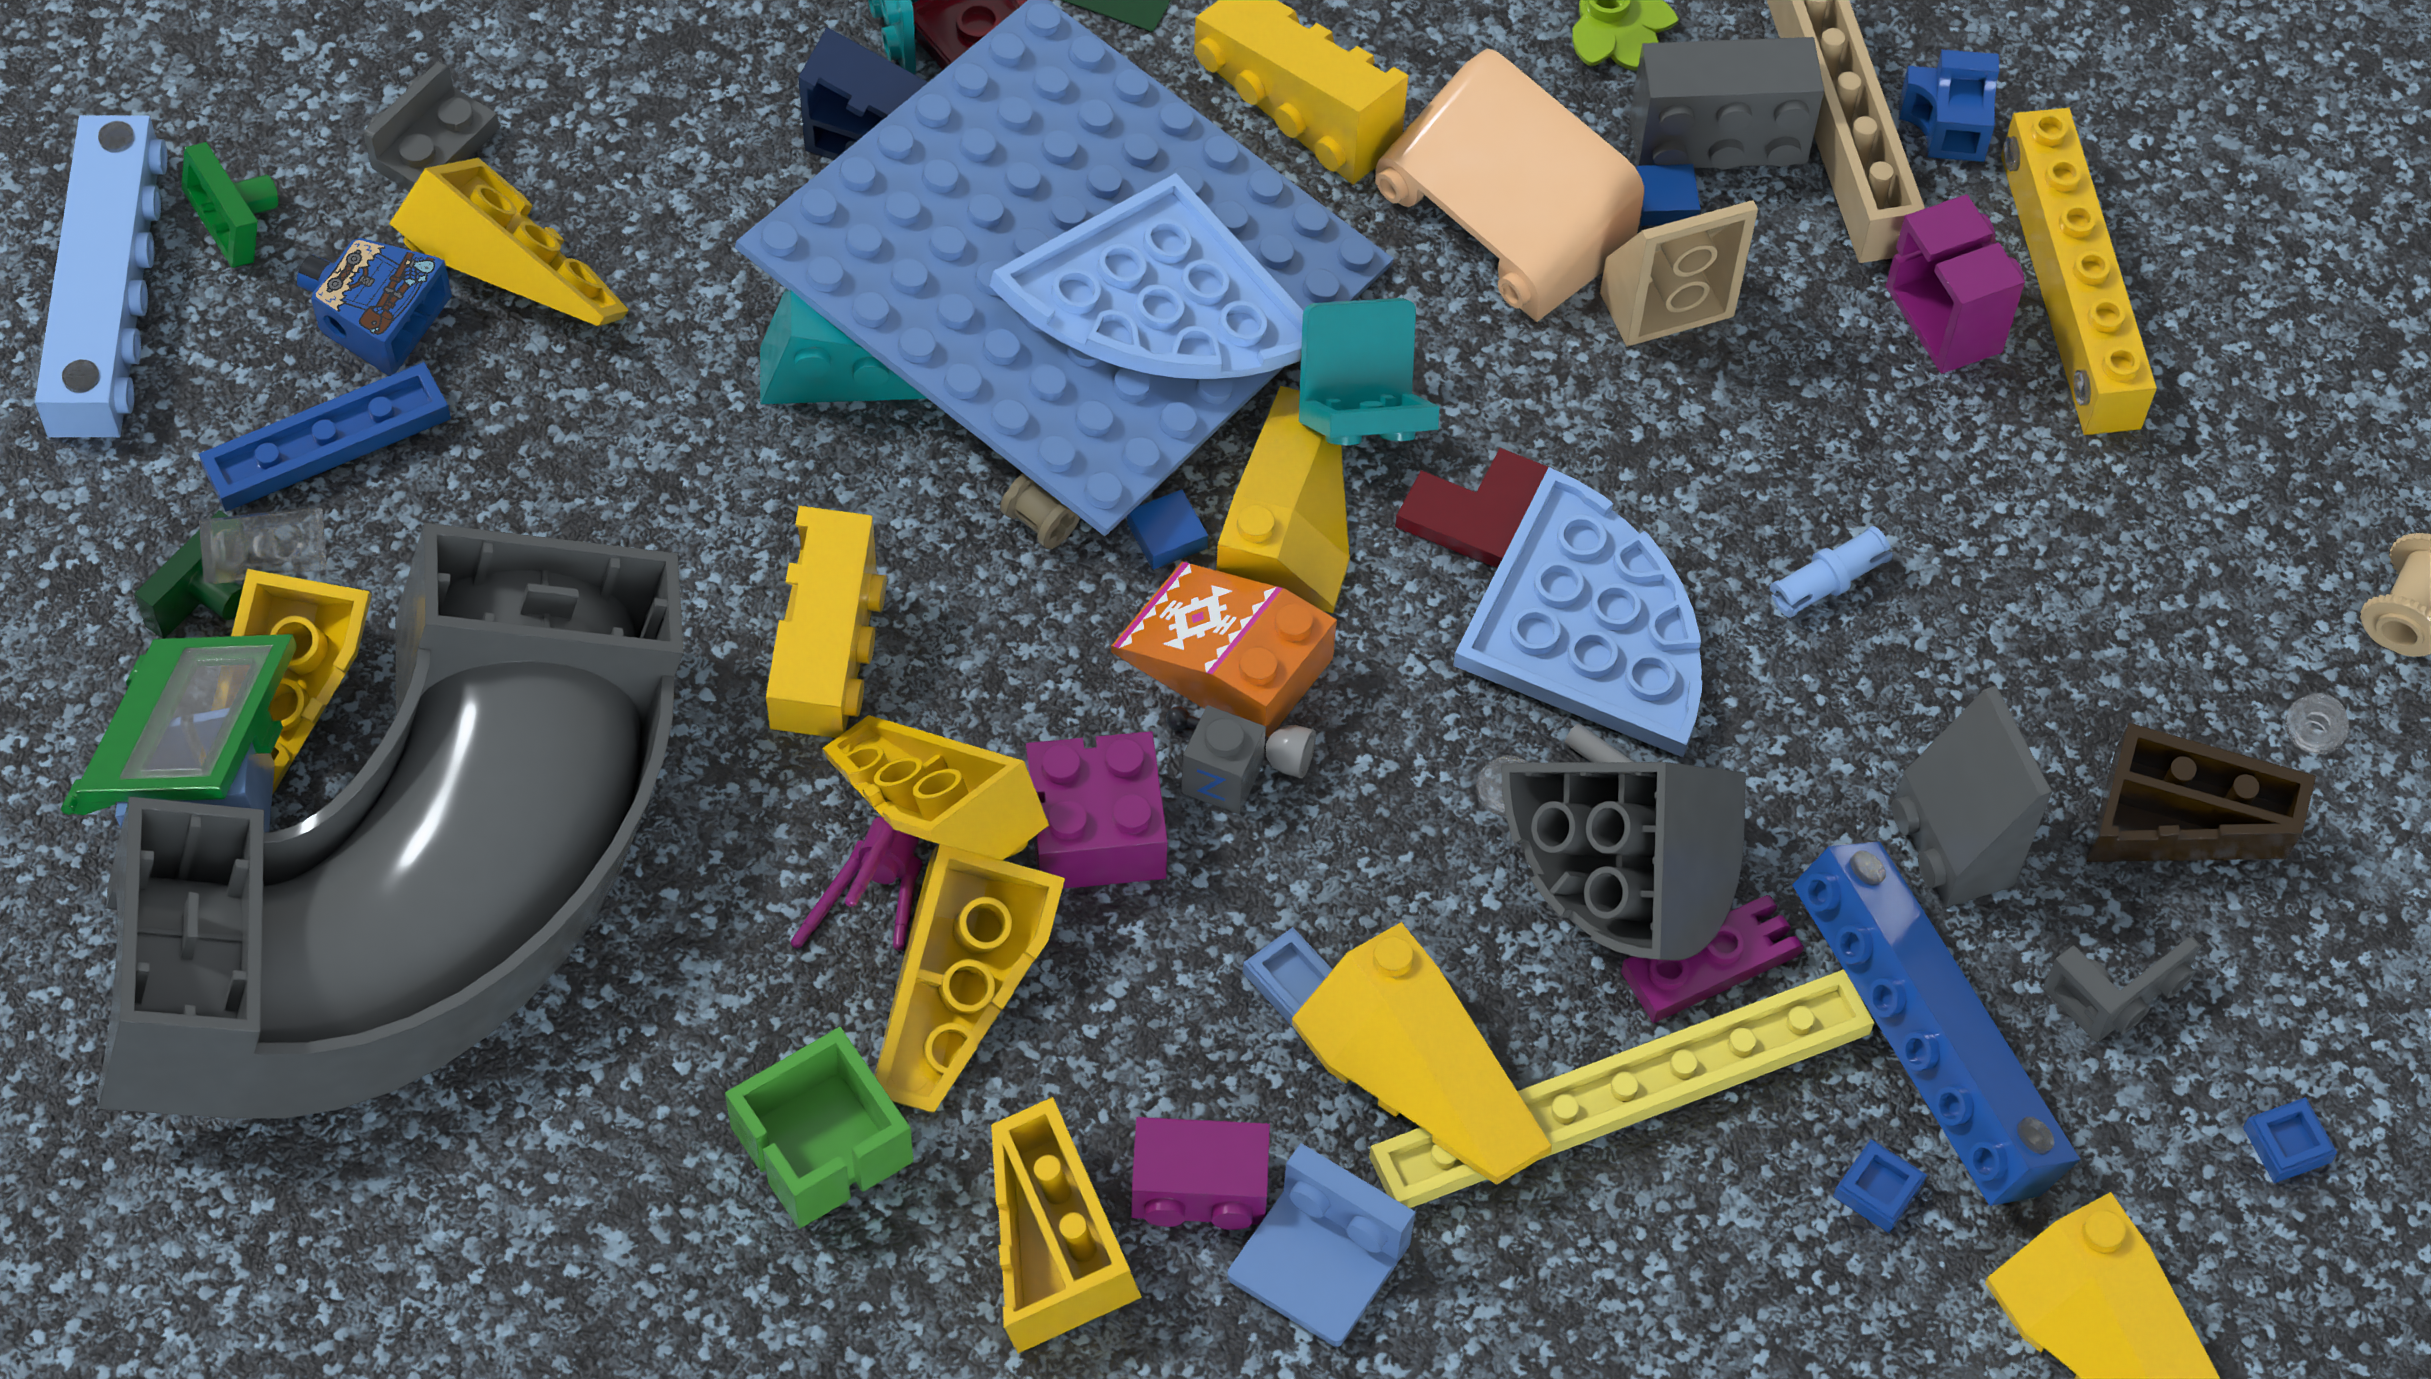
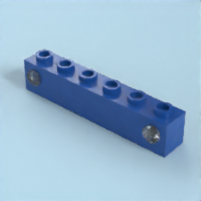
(1935, 1023)

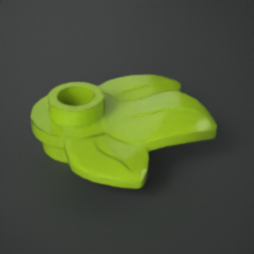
(1619, 29)

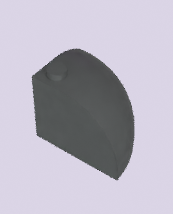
(1632, 848)

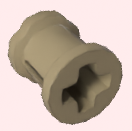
(1039, 511)

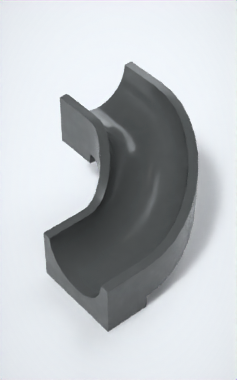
(435, 882)

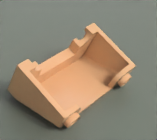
(1518, 180)

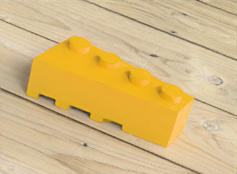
(1305, 82)

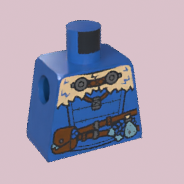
(376, 299)

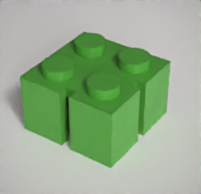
(819, 1127)

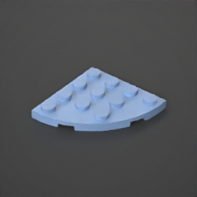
(1157, 291)
(1590, 620)

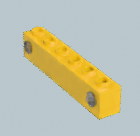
(2077, 272)

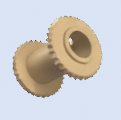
(2404, 616)

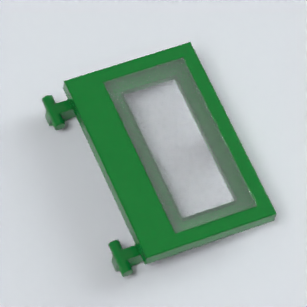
(186, 721)

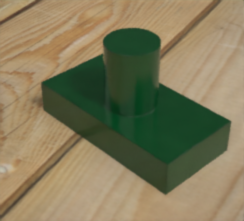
(181, 587)

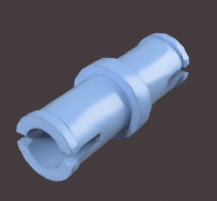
(1831, 571)

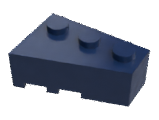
(848, 93)

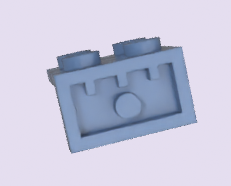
(1323, 1247)

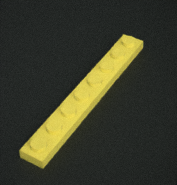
(1648, 1080)

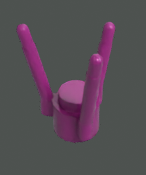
(882, 859)

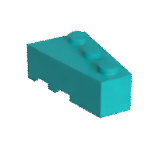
(816, 362)

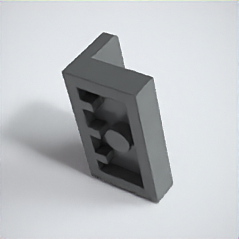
(427, 128)

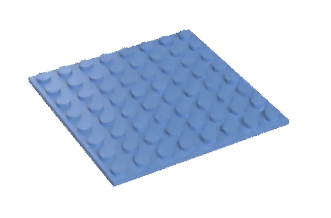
(993, 162)

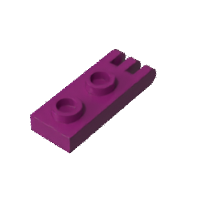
(1733, 956)

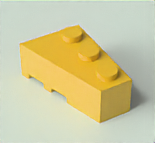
(825, 624)
(1054, 1235)

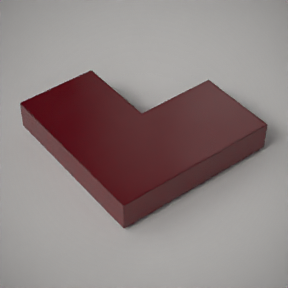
(1471, 521)

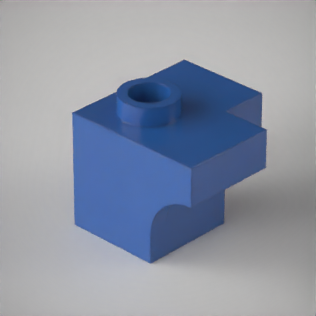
(1953, 104)

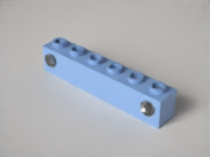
(100, 277)

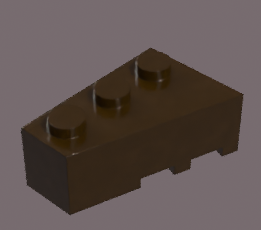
(2196, 803)

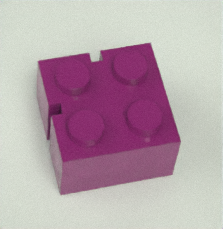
(1955, 283)
(1099, 810)

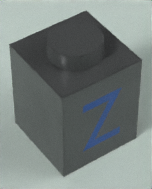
(1223, 759)

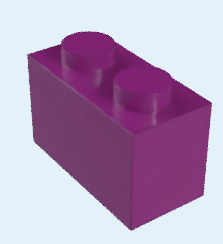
(1200, 1172)

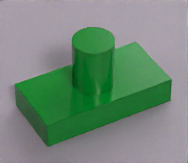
(224, 205)

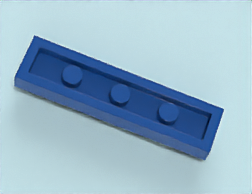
(324, 436)

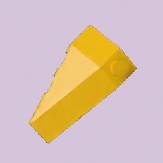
(483, 230)
(1289, 511)
(328, 635)
(940, 787)
(964, 957)
(1408, 1041)
(2099, 1300)

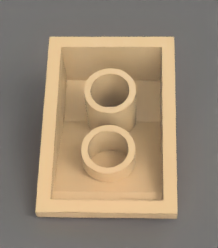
(1679, 274)

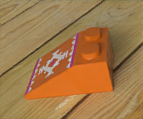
(1230, 643)

